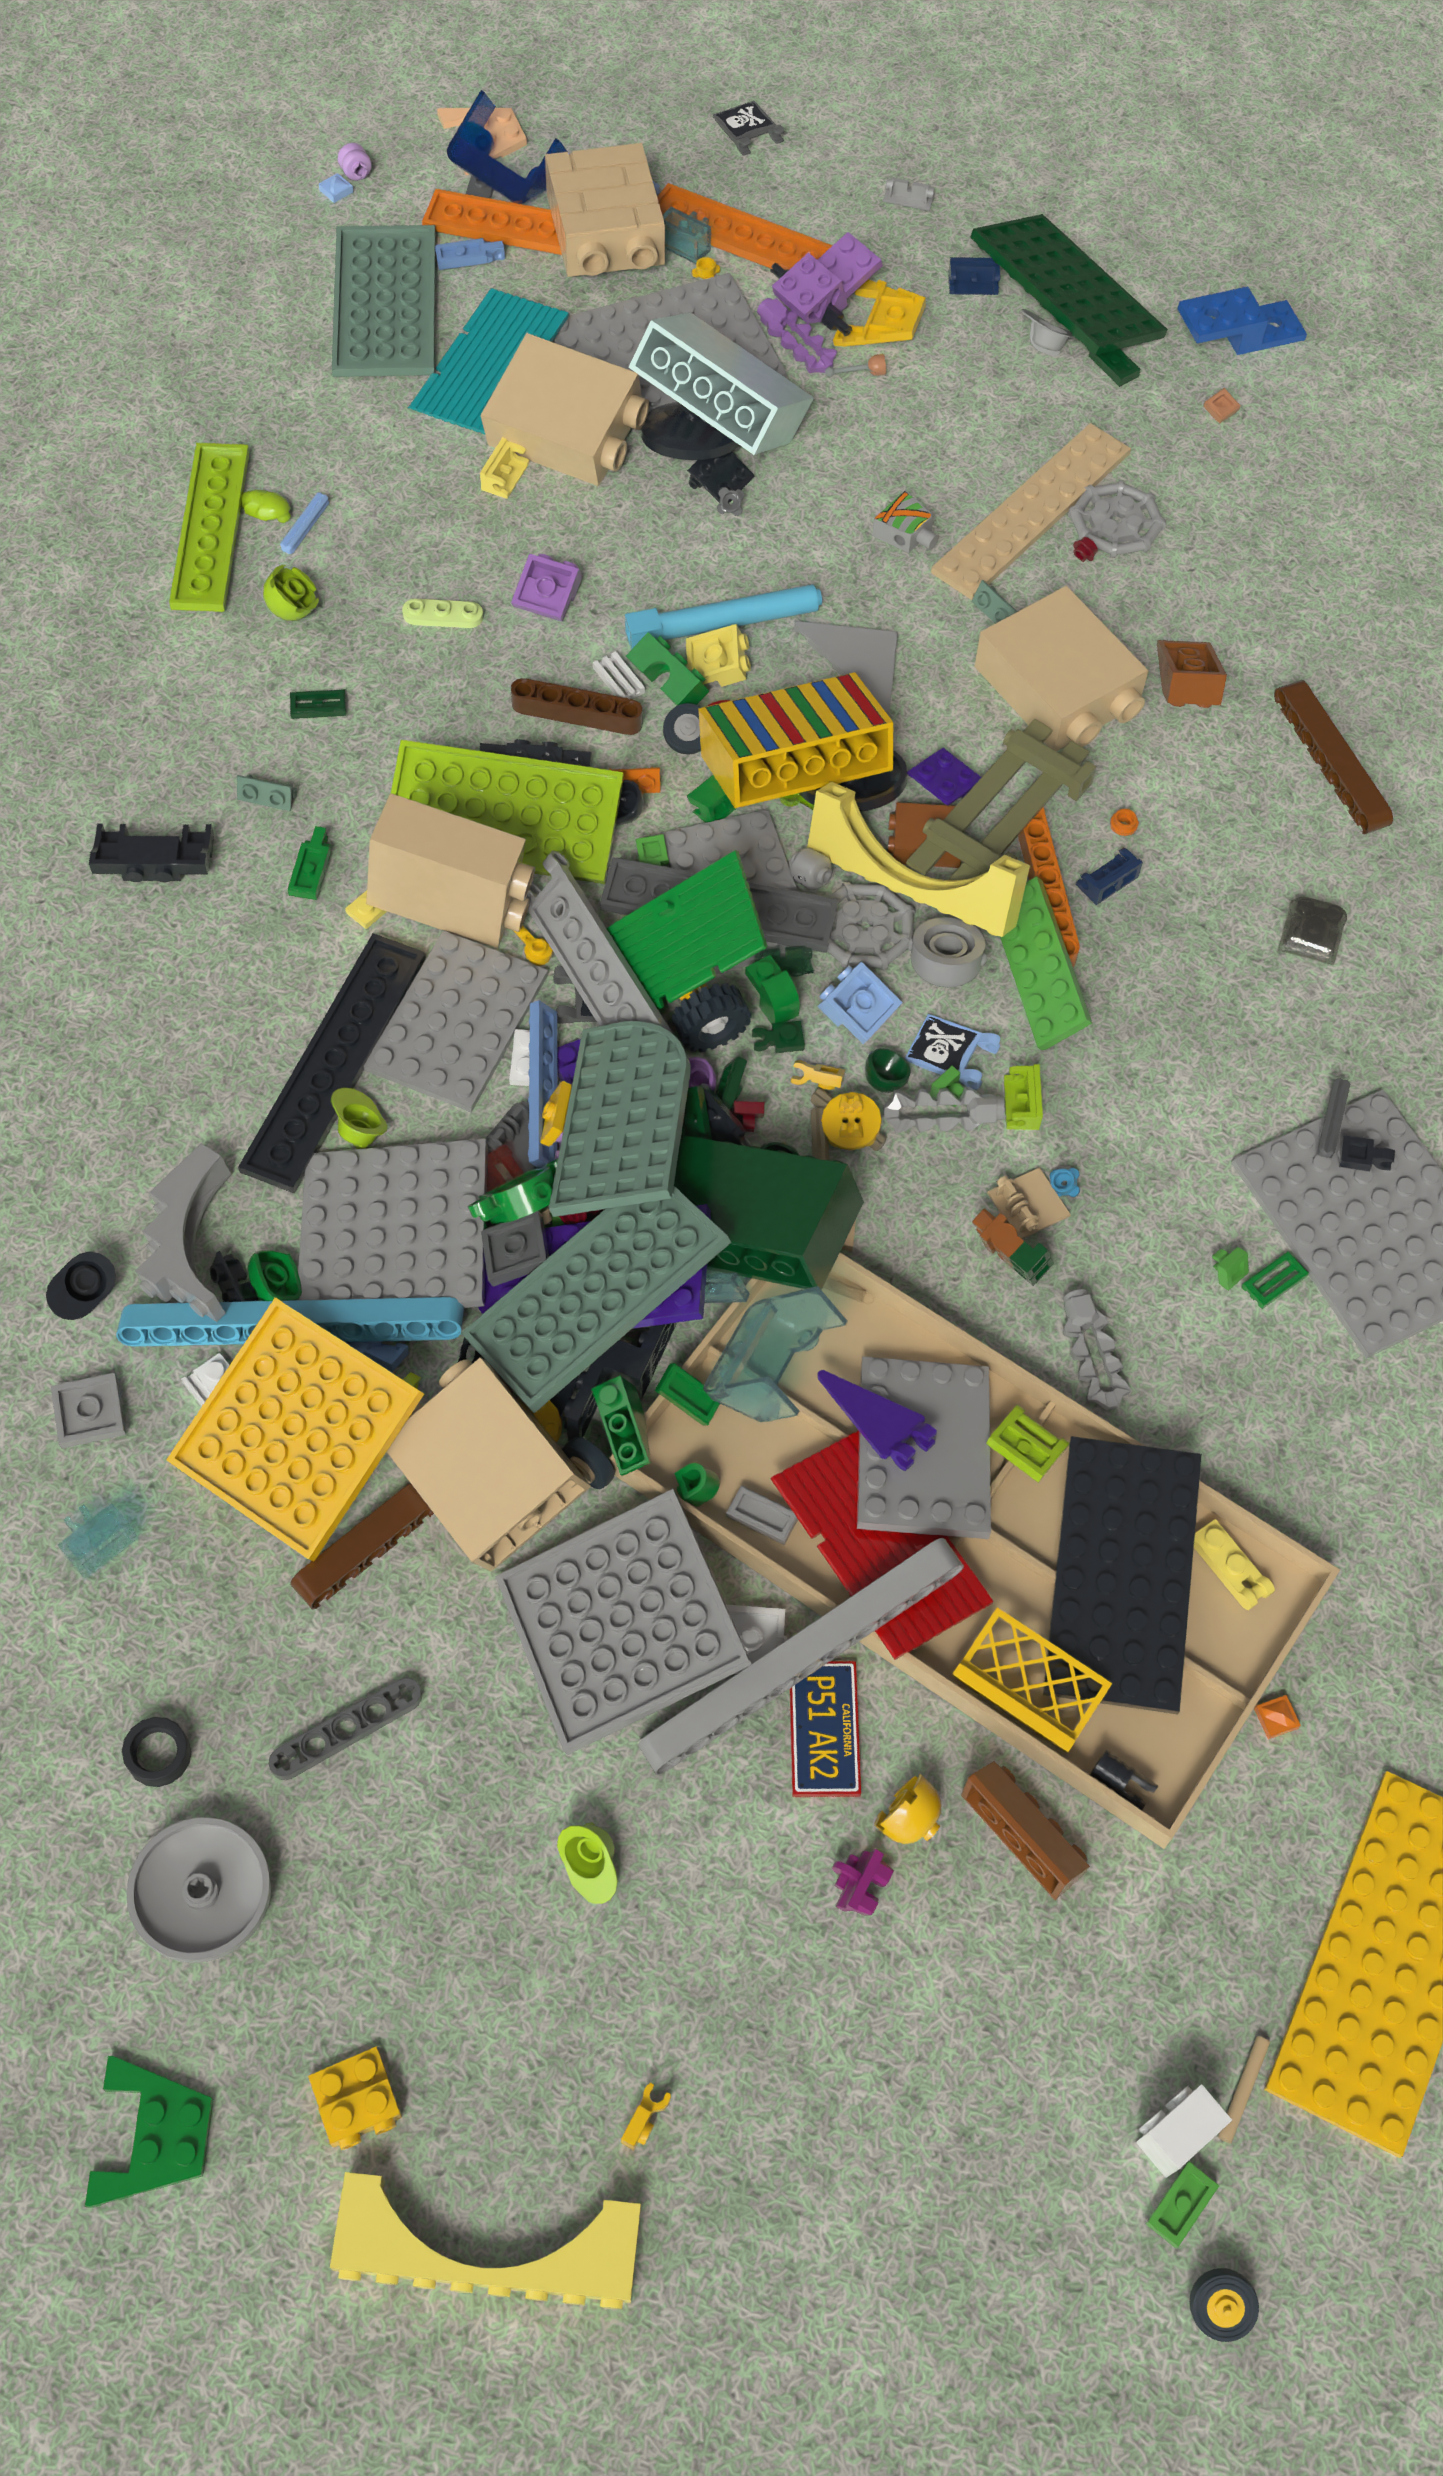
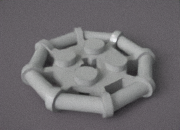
(1120, 506)
(881, 931)

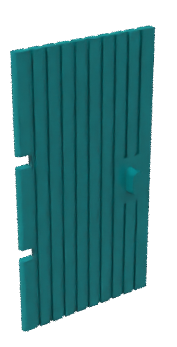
(479, 359)

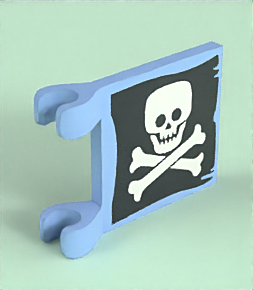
(947, 1045)

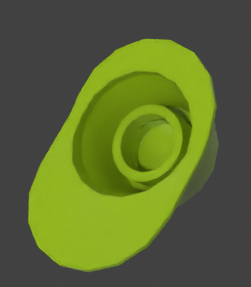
(358, 1117)
(588, 1861)

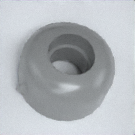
(947, 952)

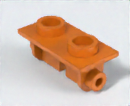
(646, 778)

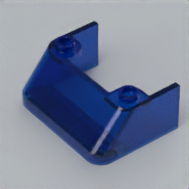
(471, 152)

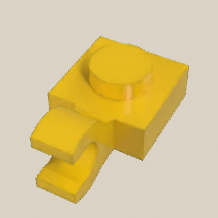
(824, 1075)
(639, 2126)

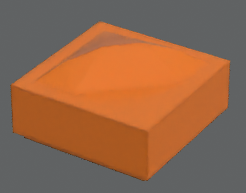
(1277, 1717)

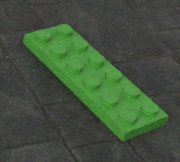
(1044, 971)

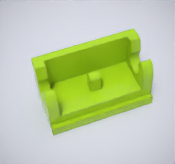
(1023, 1098)

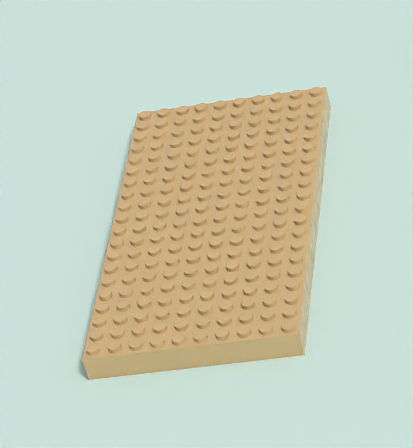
(1227, 1648)

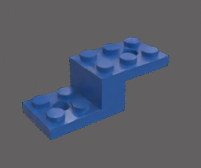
(1241, 320)

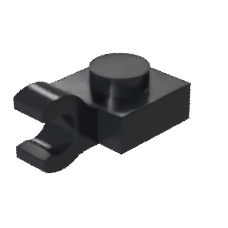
(1360, 1154)

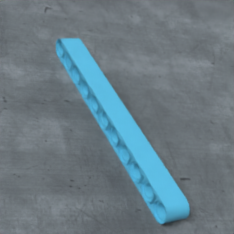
(346, 1319)

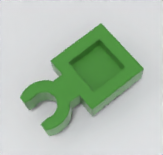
(652, 850)

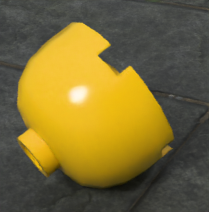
(912, 1812)

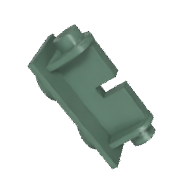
(992, 603)
(265, 792)

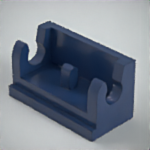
(973, 276)
(1110, 877)

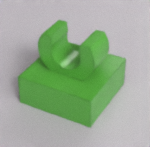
(949, 1080)
(1231, 1266)

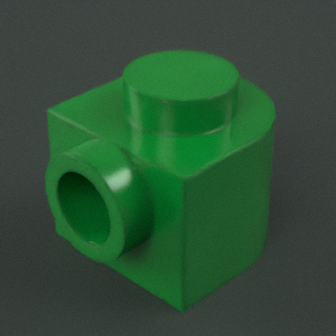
(697, 1484)

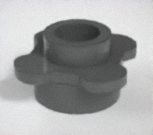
(725, 507)

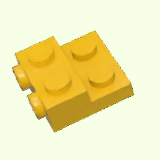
(355, 2099)

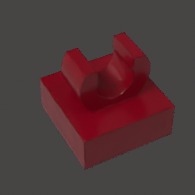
(748, 1112)

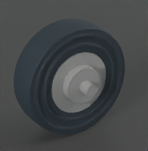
(682, 729)

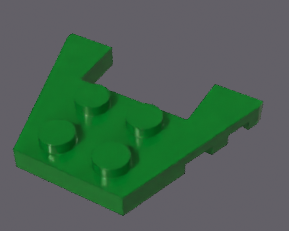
(167, 2137)

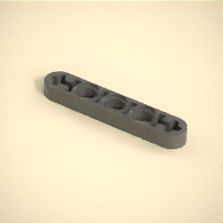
(328, 1729)

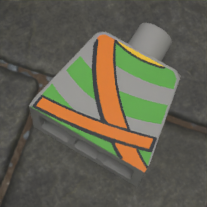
(905, 524)

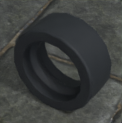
(141, 1731)

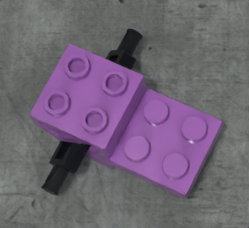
(820, 286)

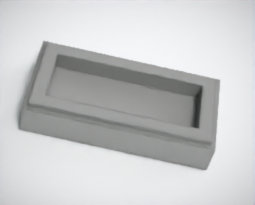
(762, 1515)

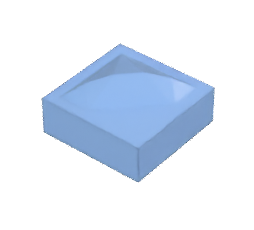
(335, 188)

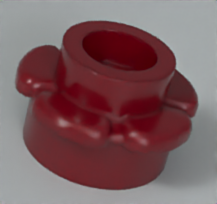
(1085, 549)

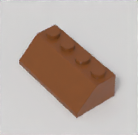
(1024, 1829)

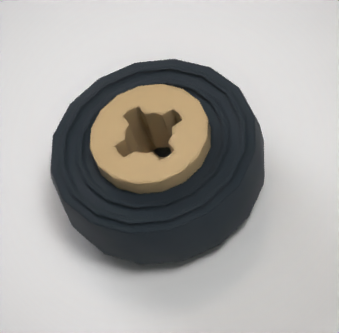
(590, 1462)

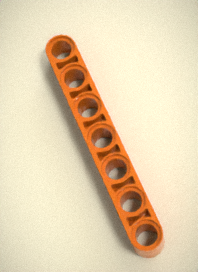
(1041, 856)

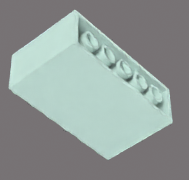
(720, 382)

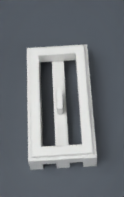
(608, 662)

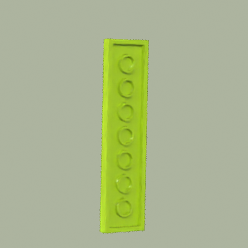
(209, 527)

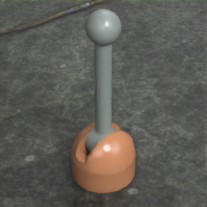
(875, 365)

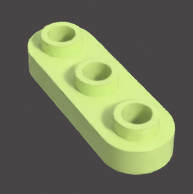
(455, 613)

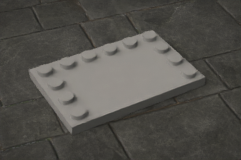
(948, 1484)

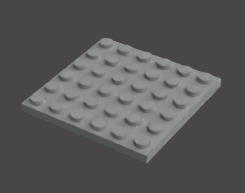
(394, 1223)
(622, 1621)

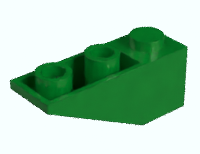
(623, 1423)

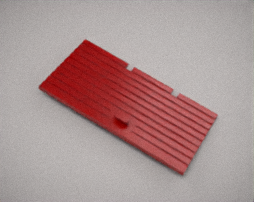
(824, 1500)

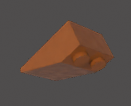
(1190, 673)

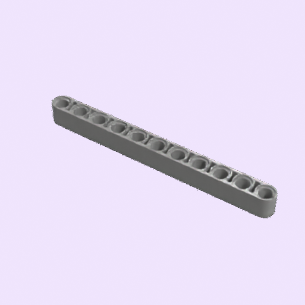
(800, 1656)

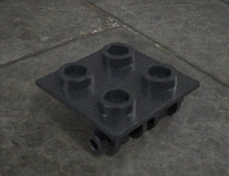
(720, 473)

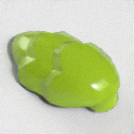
(266, 505)

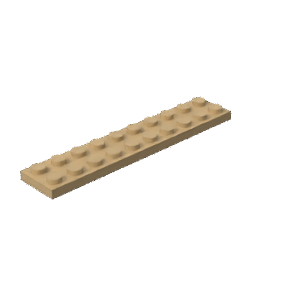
(1030, 510)

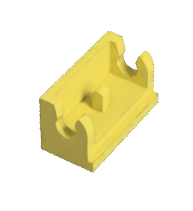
(503, 469)

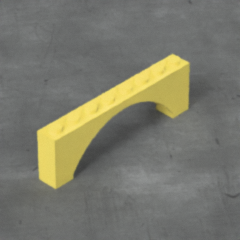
(984, 900)
(377, 2243)

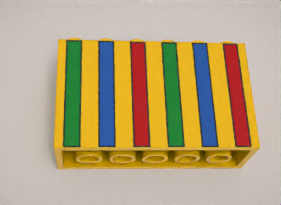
(796, 739)

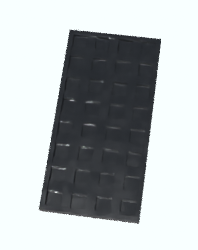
(1125, 1572)

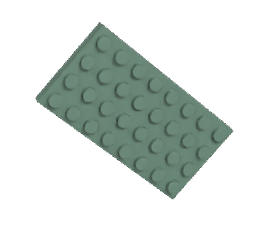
(384, 301)
(592, 1293)

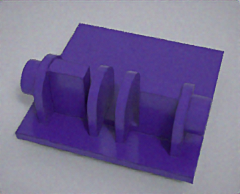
(944, 776)

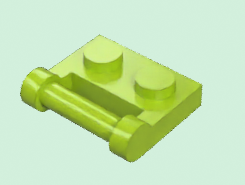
(1023, 1448)

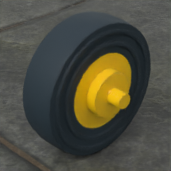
(1224, 2304)

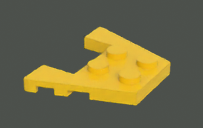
(891, 318)

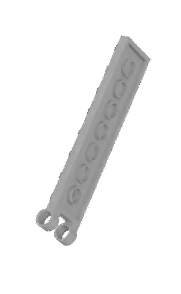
(588, 949)

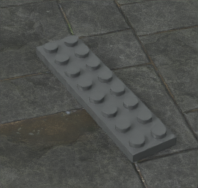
(784, 914)

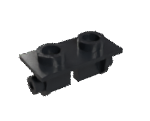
(227, 1273)

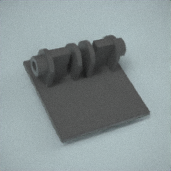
(514, 1133)

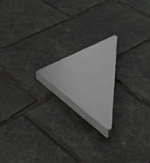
(856, 650)

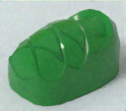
(274, 1276)

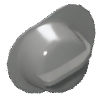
(1045, 336)

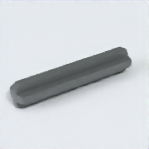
(1333, 1118)

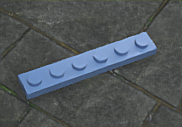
(541, 1078)

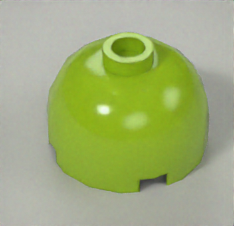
(289, 593)

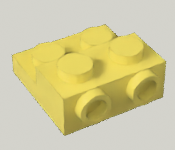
(719, 655)

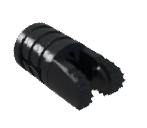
(1117, 1775)

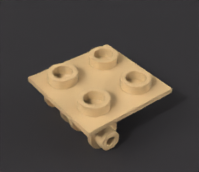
(1028, 1202)

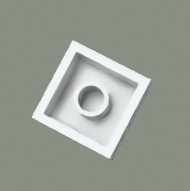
(1181, 2133)

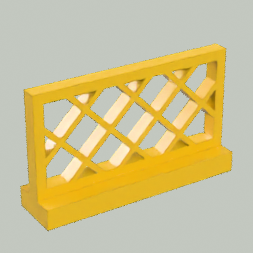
(1014, 1704)

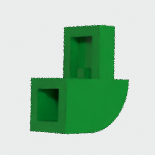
(776, 990)

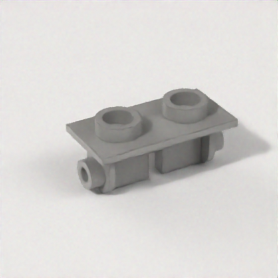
(917, 197)

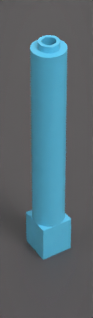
(722, 614)

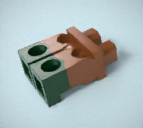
(1002, 1237)

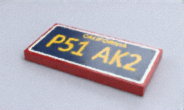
(825, 1733)

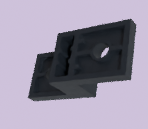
(622, 1359)

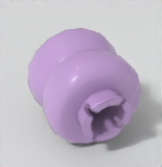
(354, 161)

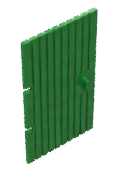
(691, 931)

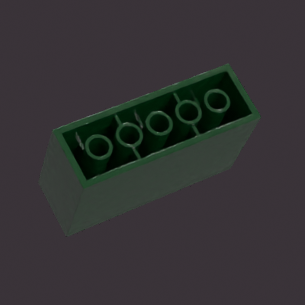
(776, 1208)

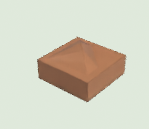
(1221, 405)

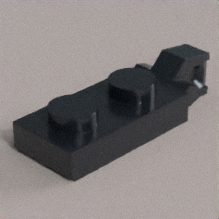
(722, 1122)

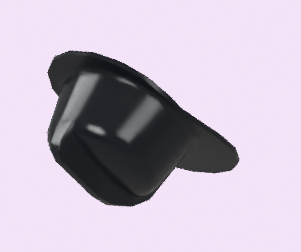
(80, 1285)

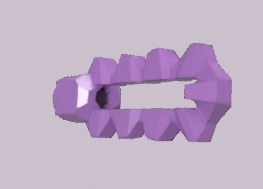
(776, 317)

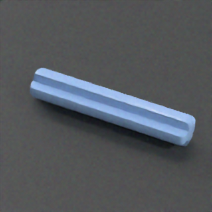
(304, 523)

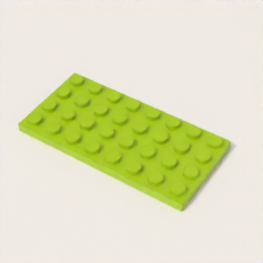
(538, 800)

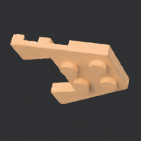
(502, 125)

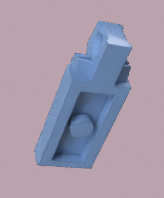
(468, 253)

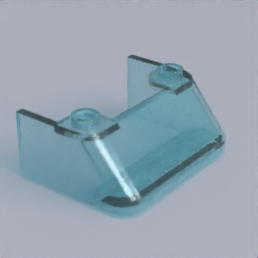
(762, 1349)

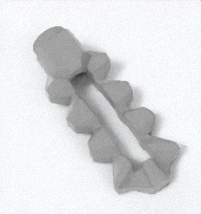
(980, 1109)
(1080, 1317)

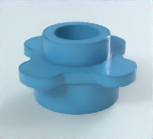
(1071, 1176)

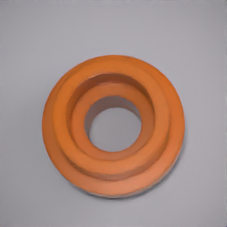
(1126, 816)

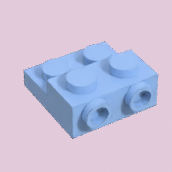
(859, 1002)

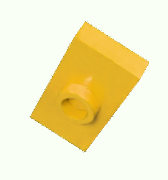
(555, 1114)

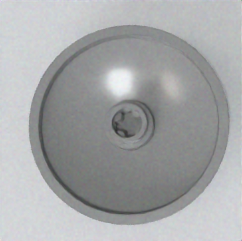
(198, 1890)

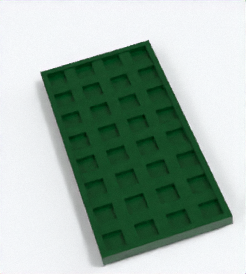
(1068, 284)

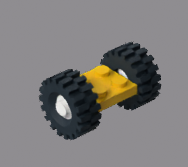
(711, 1016)

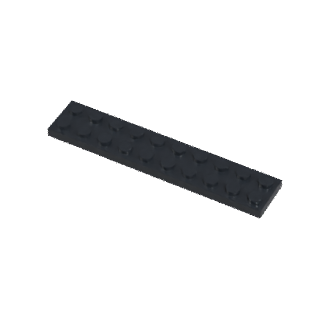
(331, 1062)

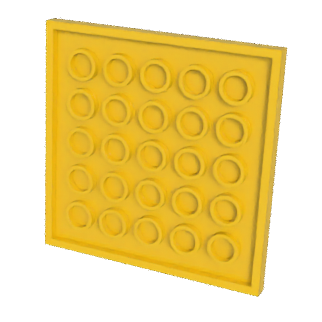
(295, 1428)

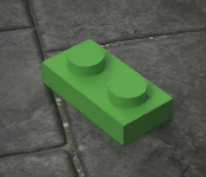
(1182, 2204)

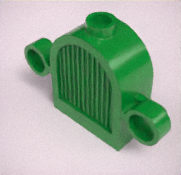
(517, 1196)

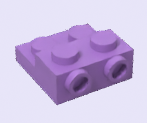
(547, 586)

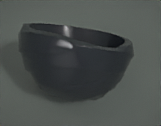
(630, 803)

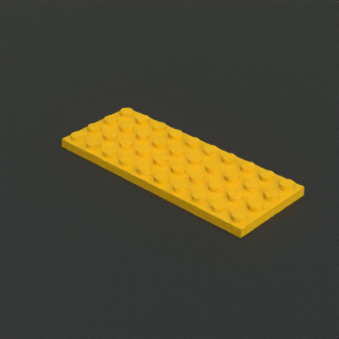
(1375, 1988)

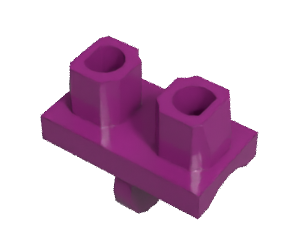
(855, 1878)

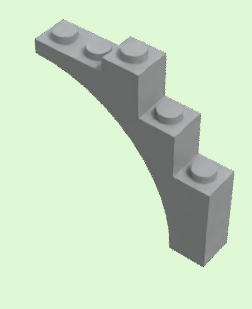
(171, 1235)

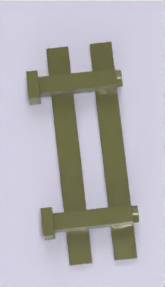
(1021, 748)

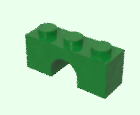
(654, 659)

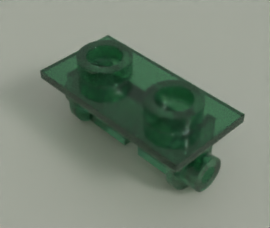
(796, 959)

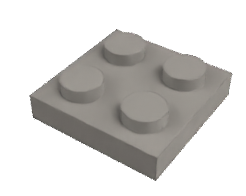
(88, 1410)

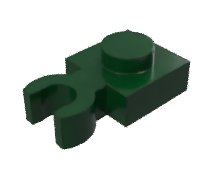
(784, 1037)

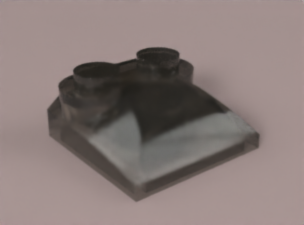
(1313, 929)

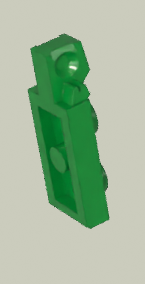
(310, 866)

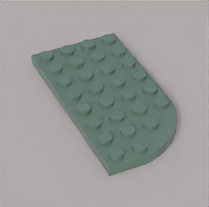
(622, 1119)

